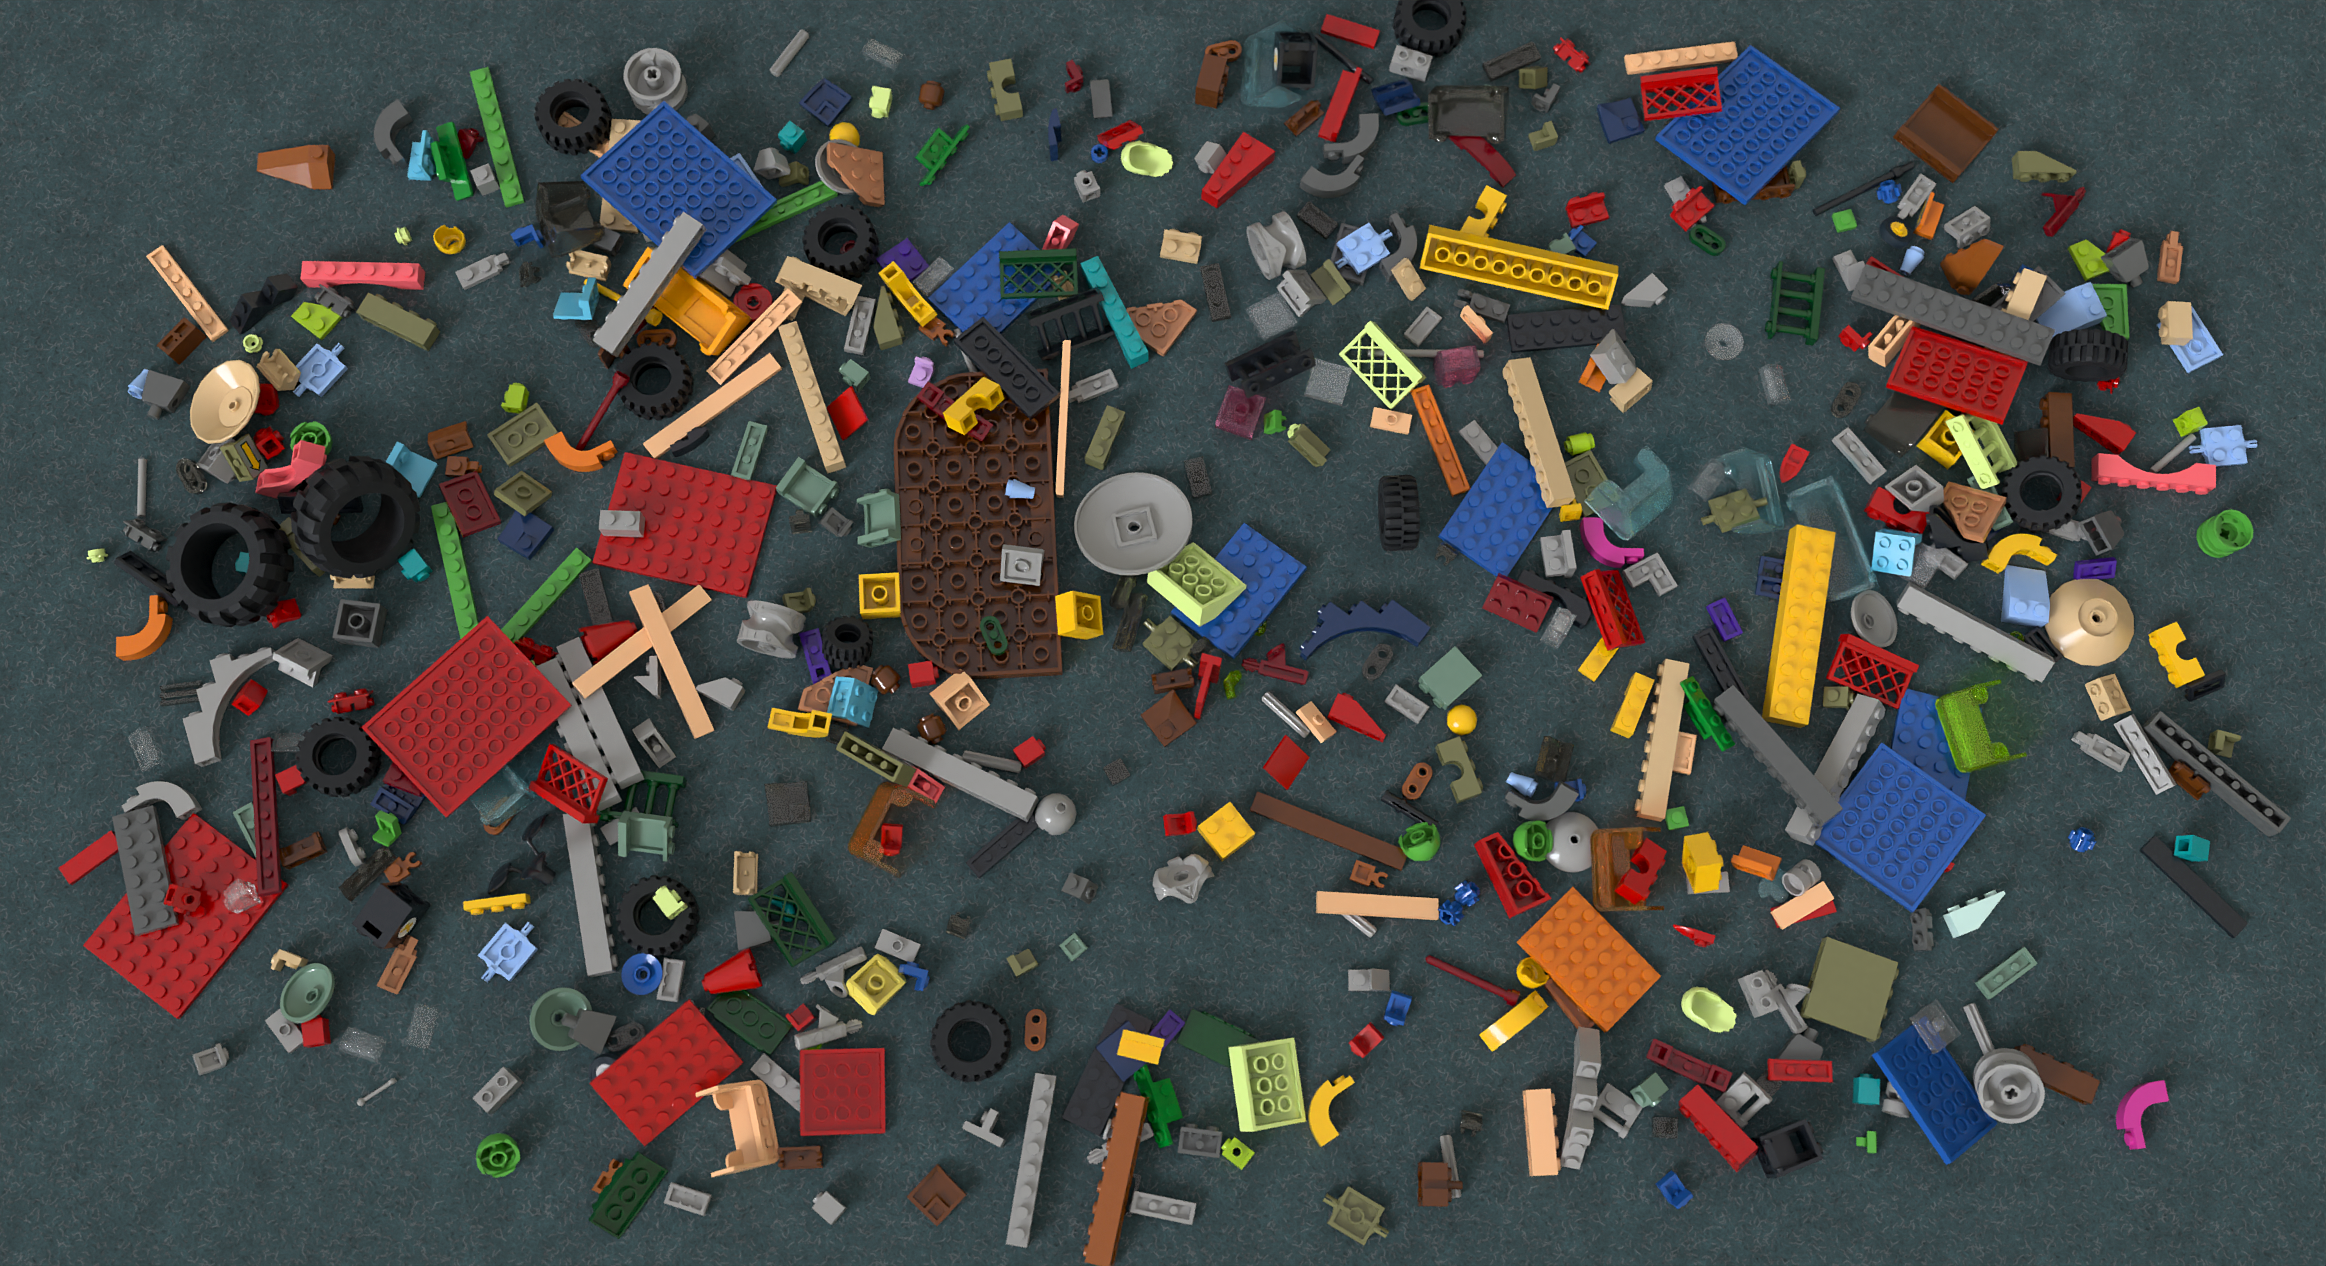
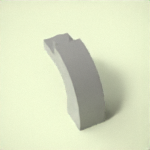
(179, 799)

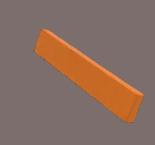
(1440, 440)

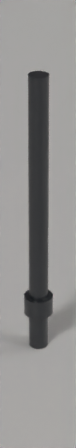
(1894, 173)

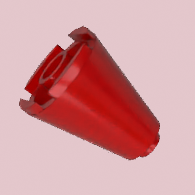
(606, 637)
(733, 974)

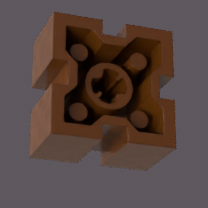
(1434, 1185)

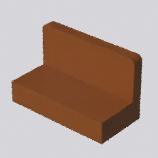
(449, 440)

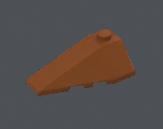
(300, 165)
(1970, 265)

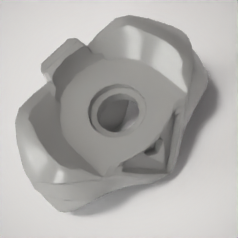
(1182, 878)

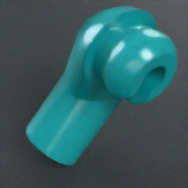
(789, 908)

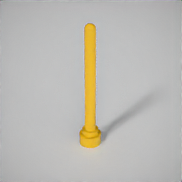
(653, 317)

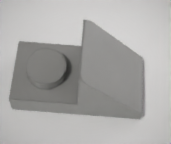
(1849, 268)
(653, 681)
(1368, 980)

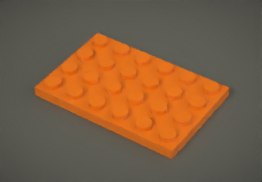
(1588, 959)

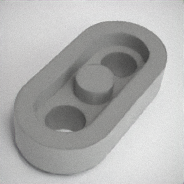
(354, 852)

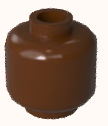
(931, 95)
(885, 679)
(931, 728)

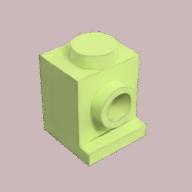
(880, 102)
(669, 902)

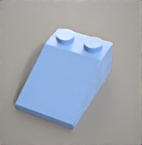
(2075, 310)
(2025, 597)

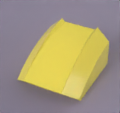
(875, 984)

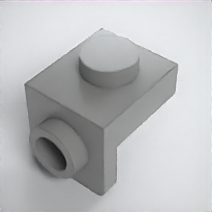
(211, 1059)

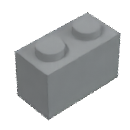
(621, 523)

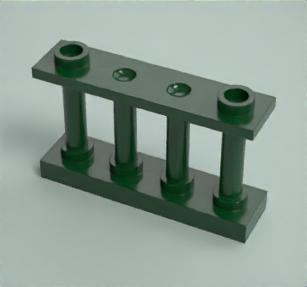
(1813, 297)
(653, 780)

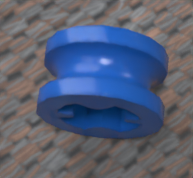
(1103, 158)

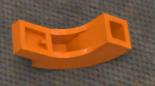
(579, 460)
(150, 637)

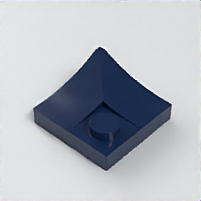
(825, 101)
(1619, 120)
(525, 534)

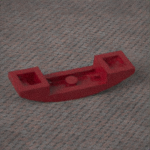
(1487, 157)
(939, 402)
(1688, 1066)

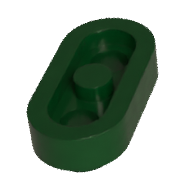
(1414, 114)
(1708, 238)
(993, 636)

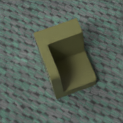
(1533, 77)
(1543, 138)
(2222, 743)
(1022, 962)

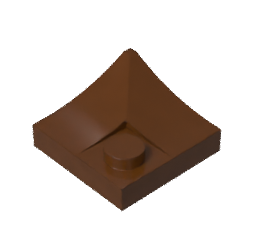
(1168, 718)
(936, 1195)

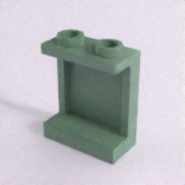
(807, 488)
(880, 518)
(1449, 678)
(645, 834)

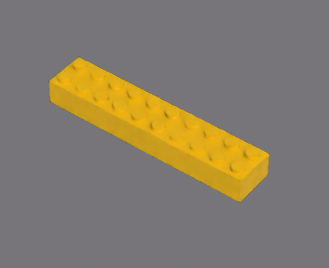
(1519, 267)
(1798, 626)

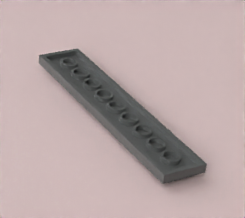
(1953, 314)

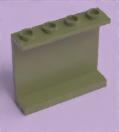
(1850, 988)

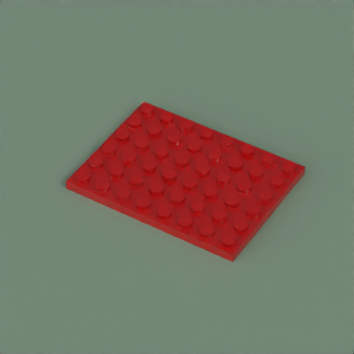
(696, 527)
(466, 716)
(182, 959)

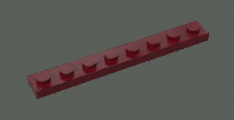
(265, 817)

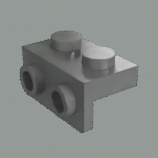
(1200, 1141)

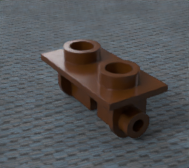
(1304, 117)
(2184, 778)

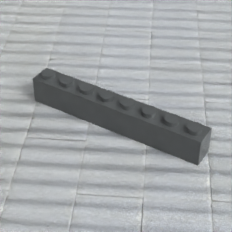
(1777, 756)
(2221, 778)

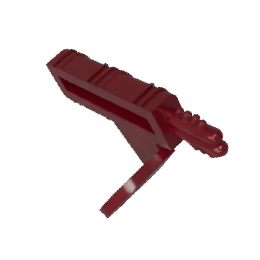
(2064, 207)
(1276, 667)

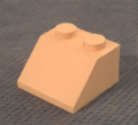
(959, 699)

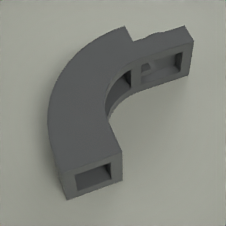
(387, 126)
(1361, 144)
(1332, 186)
(1407, 246)
(1544, 809)

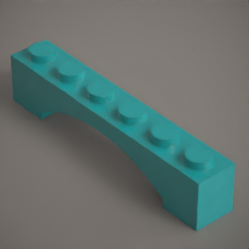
(1123, 327)

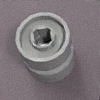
(1801, 877)
(1894, 1104)

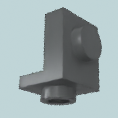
(836, 523)
(1080, 888)

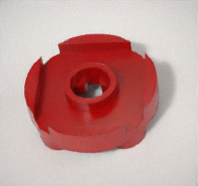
(756, 292)

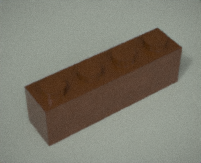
(2058, 419)
(2062, 1076)

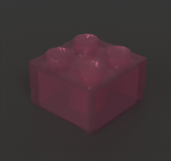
(1456, 366)
(1240, 414)

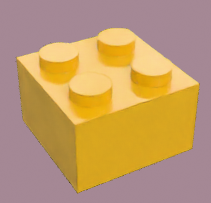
(1940, 443)
(879, 595)
(1079, 615)
(1226, 831)
(1702, 862)

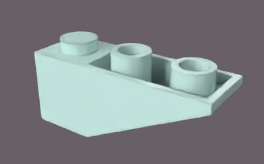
(1973, 915)

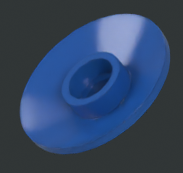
(632, 974)

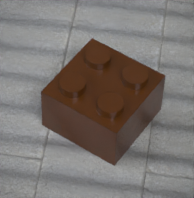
(1212, 81)

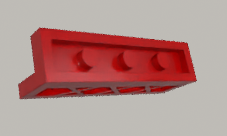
(1339, 105)

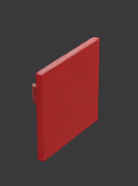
(847, 413)
(1286, 762)

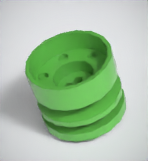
(2225, 533)

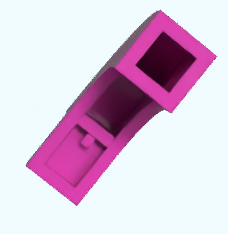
(1601, 549)
(2132, 1108)

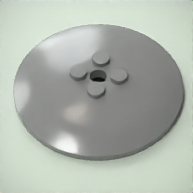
(1130, 501)

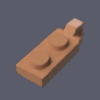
(2170, 259)
(399, 966)

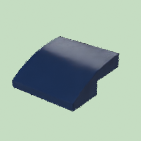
(1395, 97)
(1054, 134)
(1767, 585)
(397, 802)
(1109, 1047)

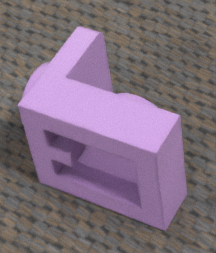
(921, 372)

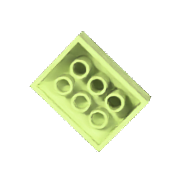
(1196, 584)
(1267, 1084)

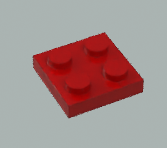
(1116, 136)

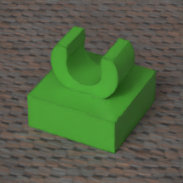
(1273, 422)
(1869, 1142)

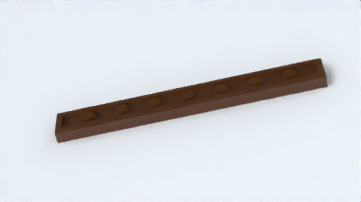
(1328, 831)

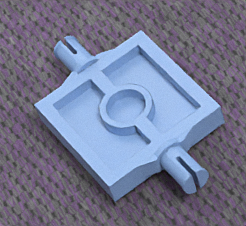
(1363, 249)
(320, 370)
(2223, 446)
(508, 952)

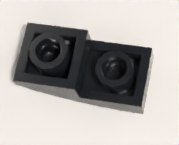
(696, 438)

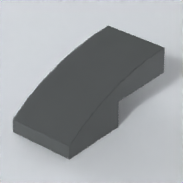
(1101, 98)

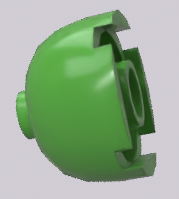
(312, 433)
(1533, 840)
(1420, 842)
(497, 1155)

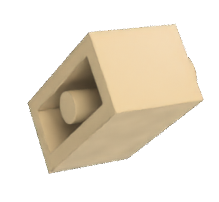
(2175, 323)

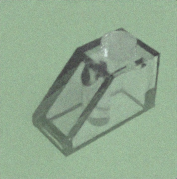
(1558, 628)
(240, 896)

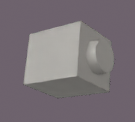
(1210, 157)
(485, 179)
(828, 1207)

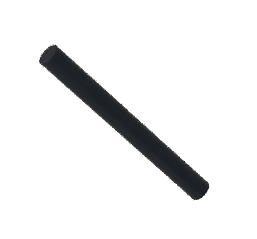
(1342, 58)

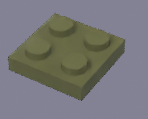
(523, 493)

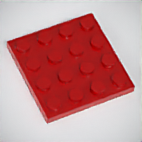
(842, 1091)

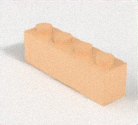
(1890, 340)
(1540, 1132)

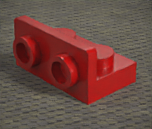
(1691, 209)
(1586, 210)

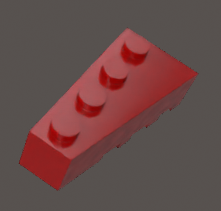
(1238, 167)
(1509, 876)
(1718, 1128)

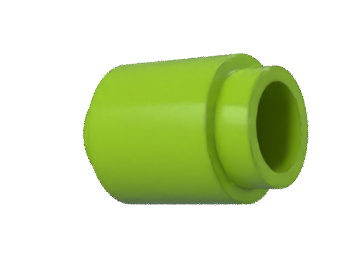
(1579, 443)

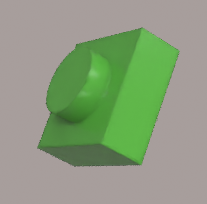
(1844, 220)
(1676, 818)

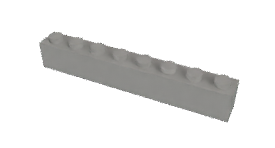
(649, 284)
(1975, 632)
(601, 717)
(578, 736)
(1840, 761)
(960, 774)
(590, 897)
(1031, 1160)

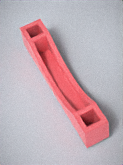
(388, 274)
(305, 460)
(2113, 469)

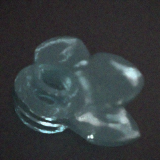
(1774, 888)

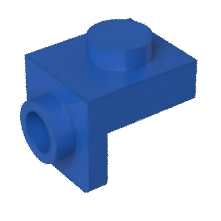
(527, 234)
(913, 969)
(1397, 1008)
(1674, 1190)

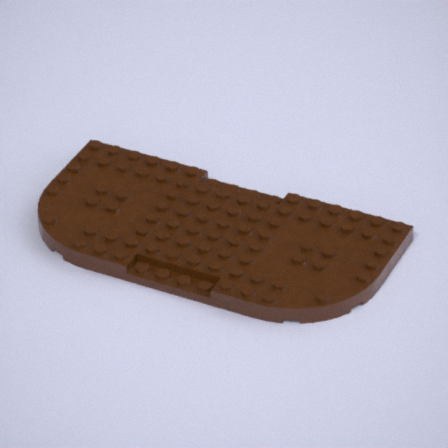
(955, 534)

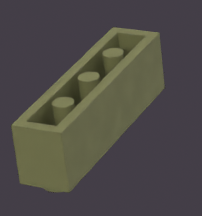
(398, 321)
(876, 759)

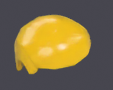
(846, 132)
(444, 236)
(1461, 719)
(1531, 974)

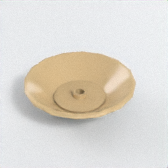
(224, 401)
(2075, 631)

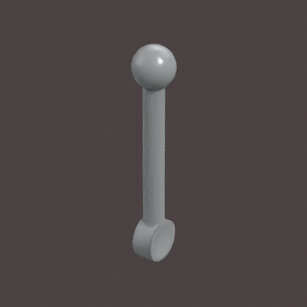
(361, 1101)

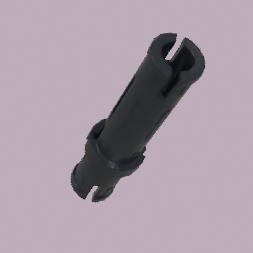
(1407, 809)

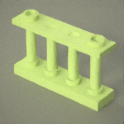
(1994, 445)

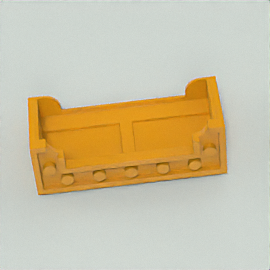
(697, 309)

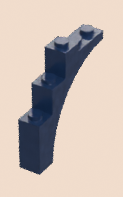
(1392, 620)

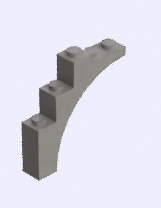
(204, 726)
(1583, 1097)

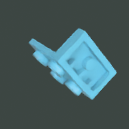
(421, 161)
(578, 304)
(412, 466)
(1894, 551)
(852, 700)

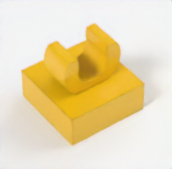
(1570, 512)

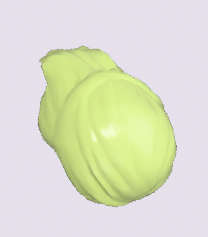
(1146, 159)
(1708, 1009)

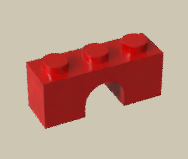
(1881, 507)
(1636, 885)

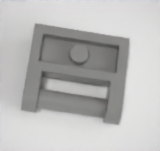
(1738, 1094)
(1619, 1105)

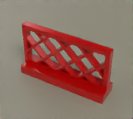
(1679, 82)
(1607, 616)
(1873, 654)
(1208, 672)
(564, 798)

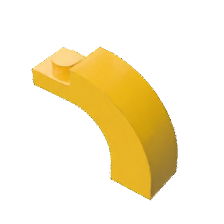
(907, 294)
(2017, 544)
(802, 724)
(1513, 1021)
(1319, 1109)

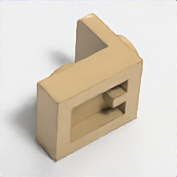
(291, 960)

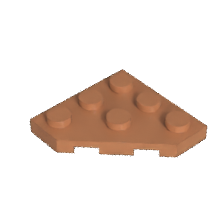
(860, 171)
(1161, 323)
(1972, 510)
(818, 695)

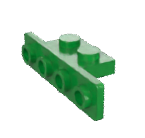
(937, 150)
(450, 161)
(1704, 715)
(1162, 1104)

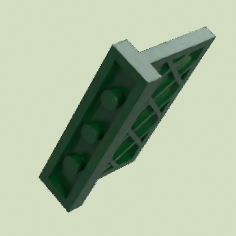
(1038, 258)
(807, 911)

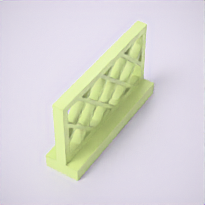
(1390, 349)

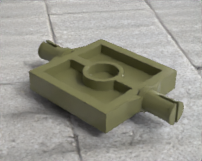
(1733, 510)
(1170, 643)
(1355, 1215)

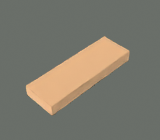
(1802, 905)

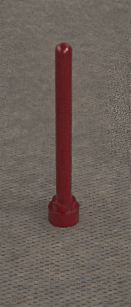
(619, 381)
(1508, 995)

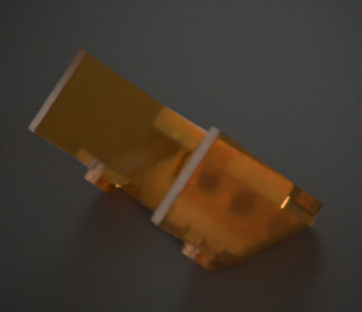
(862, 841)
(1610, 861)

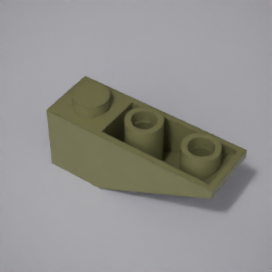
(2037, 166)
(885, 323)

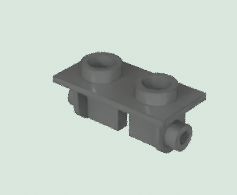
(330, 296)
(151, 537)
(1921, 922)

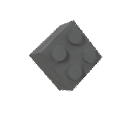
(359, 623)

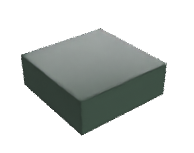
(1073, 947)

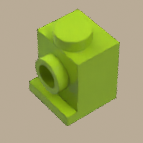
(515, 398)
(2190, 422)
(1241, 1160)

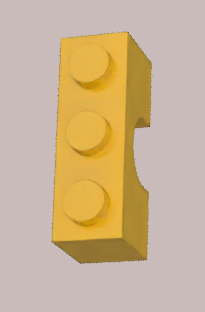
(1490, 203)
(961, 414)
(2179, 670)
(1633, 705)

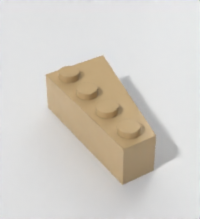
(818, 285)

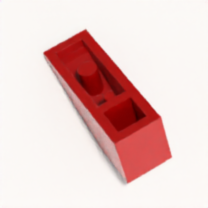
(2108, 433)
(1352, 715)

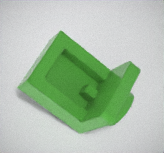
(388, 828)

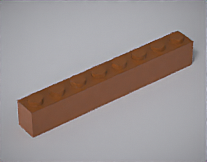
(1116, 1180)

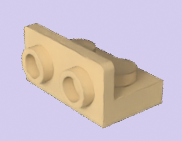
(1181, 246)
(2107, 697)

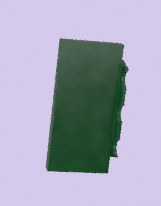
(750, 1020)
(1212, 1036)
(626, 1194)

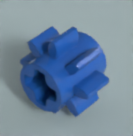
(1889, 191)
(2082, 839)
(1467, 893)
(1451, 912)

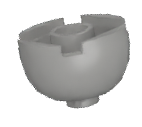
(1055, 813)

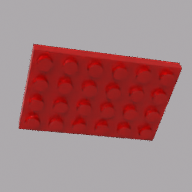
(1957, 375)
(665, 1071)

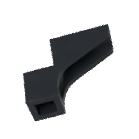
(256, 304)
(1946, 535)

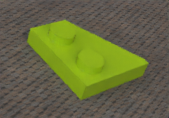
(2088, 259)
(316, 319)

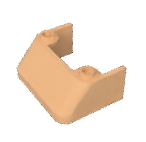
(750, 1122)

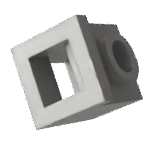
(1086, 191)

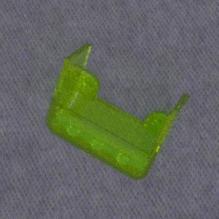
(1967, 731)

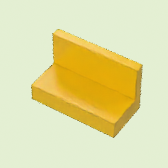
(1140, 1046)

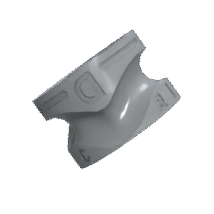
(654, 78)
(1276, 245)
(771, 629)
(2008, 1085)

